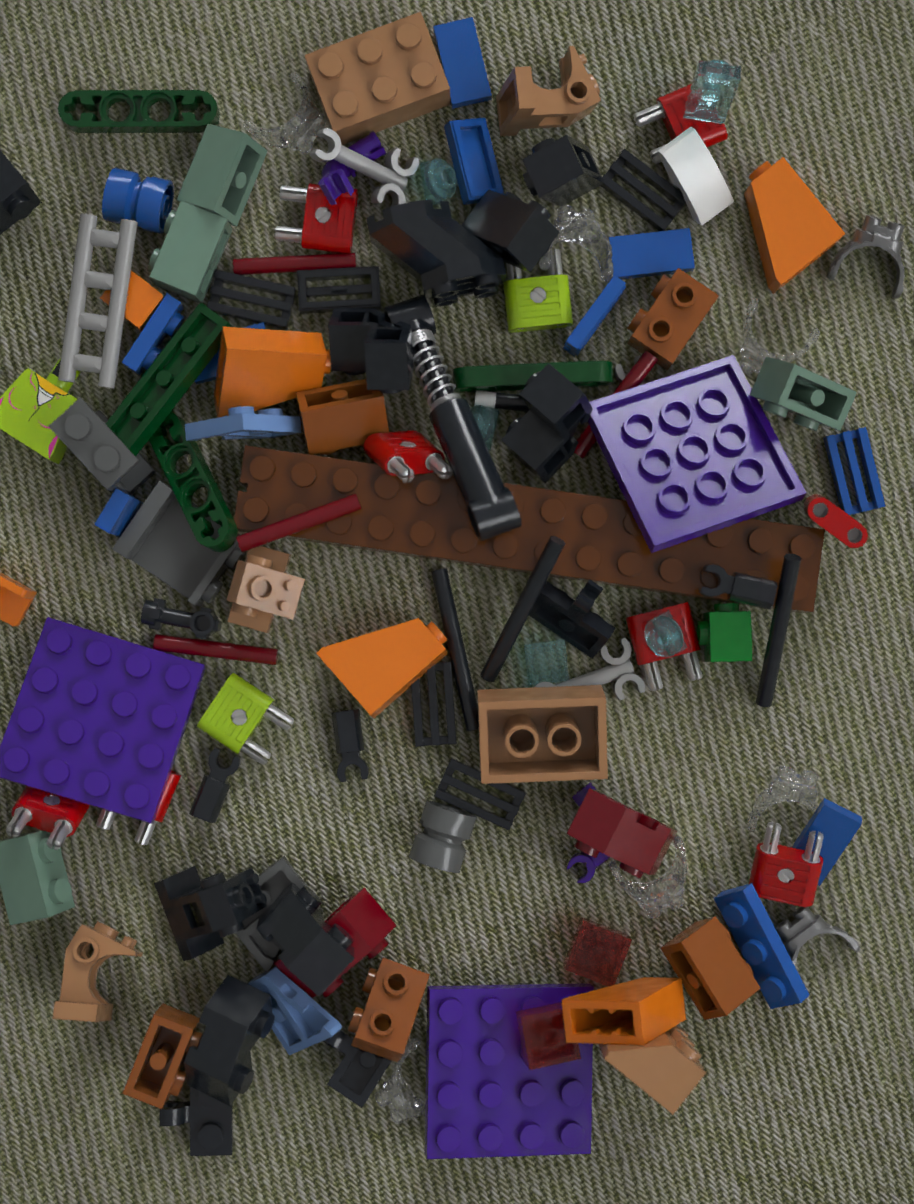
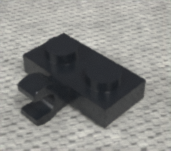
(573, 618)
(358, 1070)
(209, 1123)

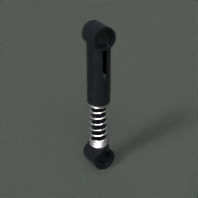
(487, 500)

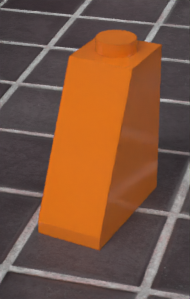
(787, 222)
(267, 367)
(385, 662)
(625, 1012)

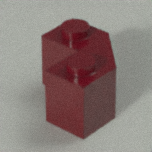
(620, 833)
(366, 925)

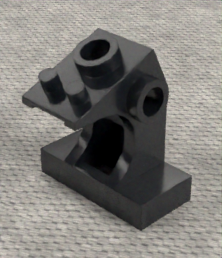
(218, 903)

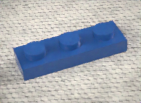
(761, 946)

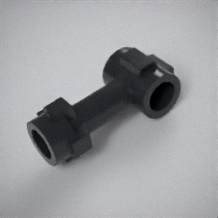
(202, 623)

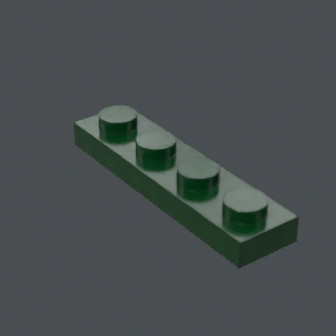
(168, 378)

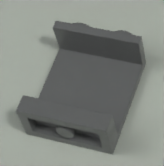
(101, 449)
(167, 548)

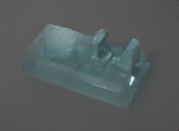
(712, 91)

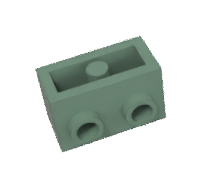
(216, 172)
(189, 251)
(803, 393)
(33, 878)

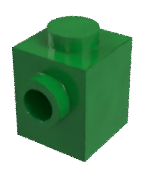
(726, 634)

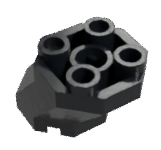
(437, 251)

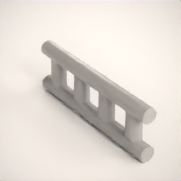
(77, 317)

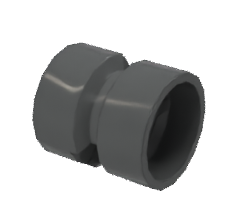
(442, 838)

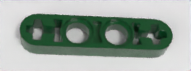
(140, 104)
(514, 376)
(187, 483)

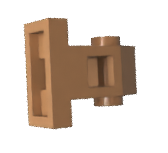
(528, 106)
(263, 589)
(79, 992)

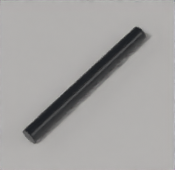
(522, 608)
(778, 629)
(456, 648)

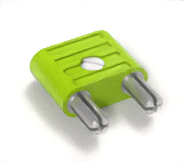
(538, 301)
(237, 714)

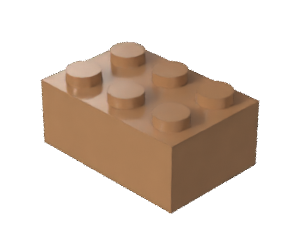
(379, 78)
(542, 734)

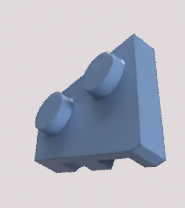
(245, 424)
(298, 1017)

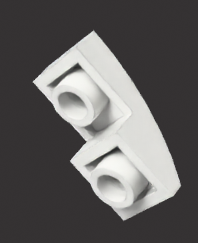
(697, 175)

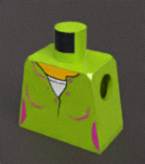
(32, 406)

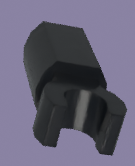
(741, 588)
(349, 741)
(213, 788)

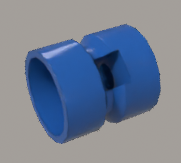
(137, 200)

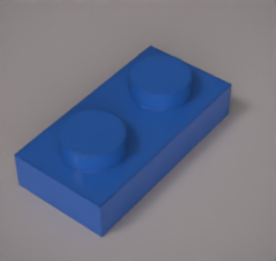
(163, 322)

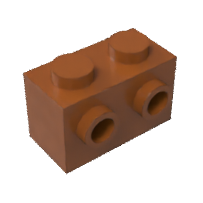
(672, 318)
(340, 416)
(711, 968)
(389, 1009)
(162, 1055)

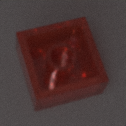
(597, 952)
(544, 1037)

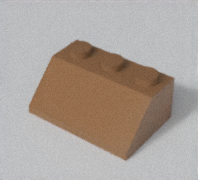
(662, 1068)

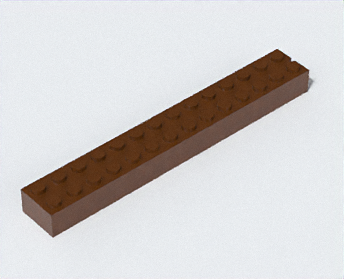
(432, 522)

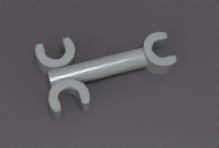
(390, 175)
(619, 670)

